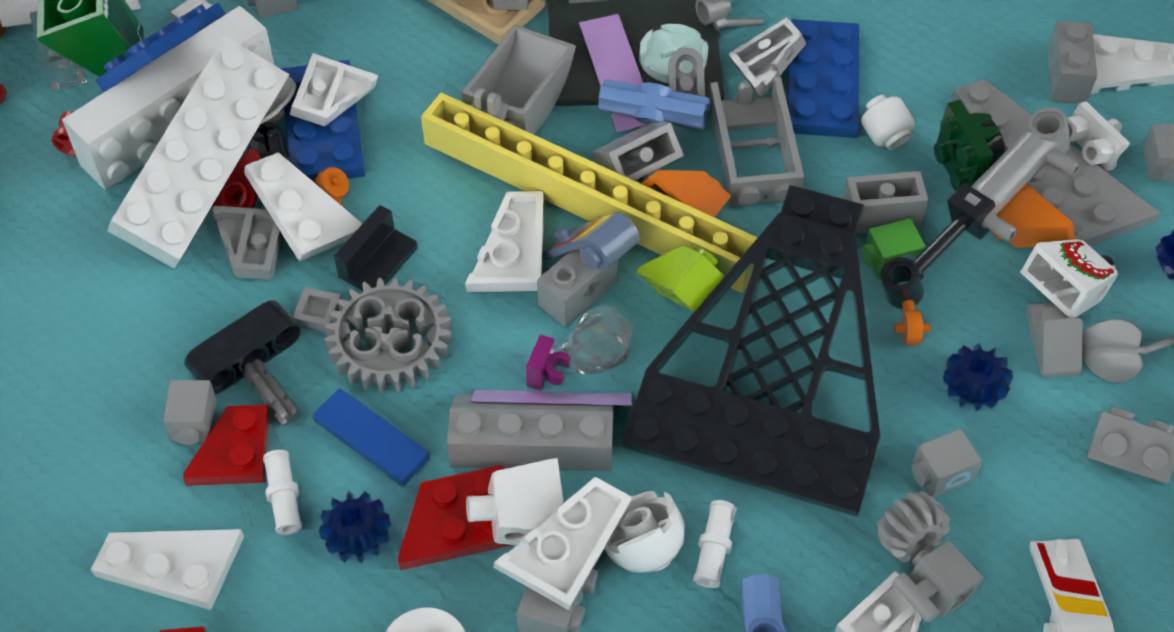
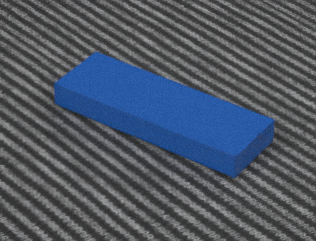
(371, 437)

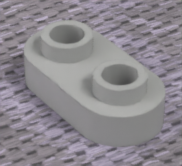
(690, 82)

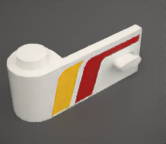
(1070, 587)

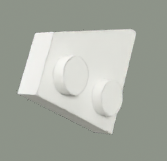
(330, 89)

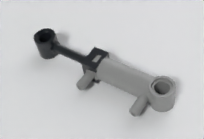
(977, 206)

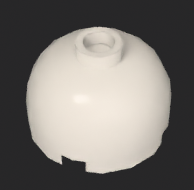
(647, 534)

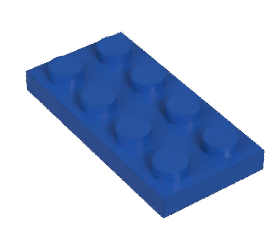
(158, 44)
(825, 80)
(319, 146)

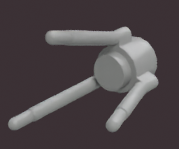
(716, 11)

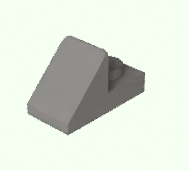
(1055, 340)

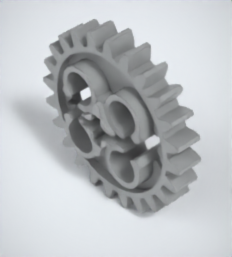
(388, 334)

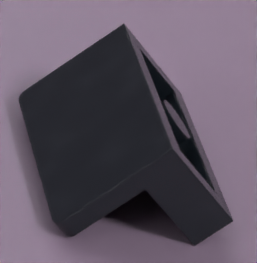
(374, 251)

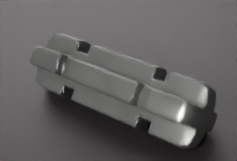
(271, 392)

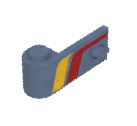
(599, 241)

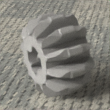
(912, 525)

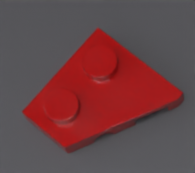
(232, 449)

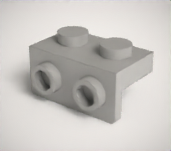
(1133, 445)

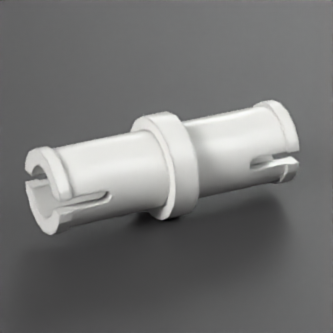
(282, 492)
(715, 544)

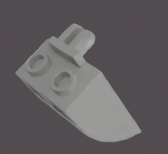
(521, 78)

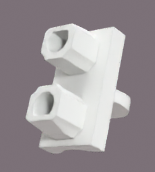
(1097, 136)

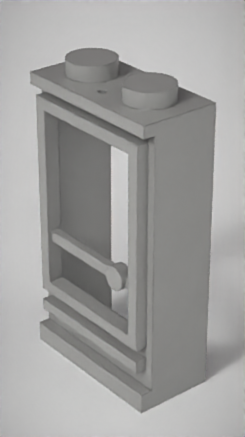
(756, 113)

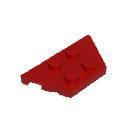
(440, 524)

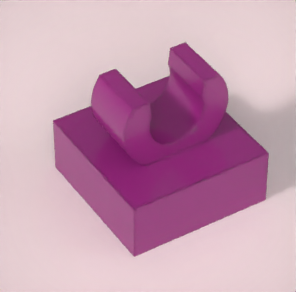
(543, 361)

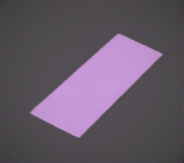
(612, 59)
(551, 397)

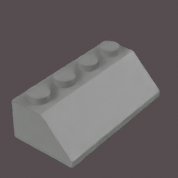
(529, 433)

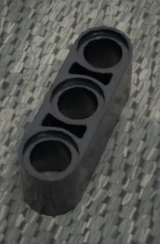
(256, 335)

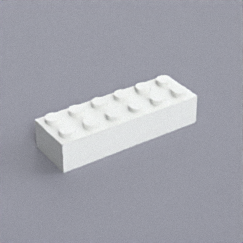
(127, 121)
(197, 152)

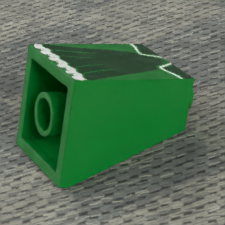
(88, 30)

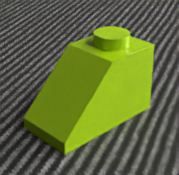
(683, 276)

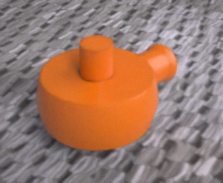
(333, 182)
(911, 325)

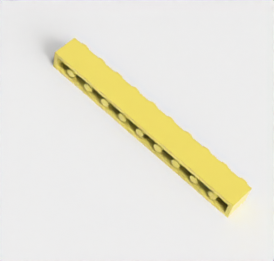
(579, 183)

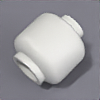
(888, 122)

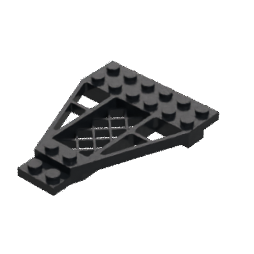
(759, 440)

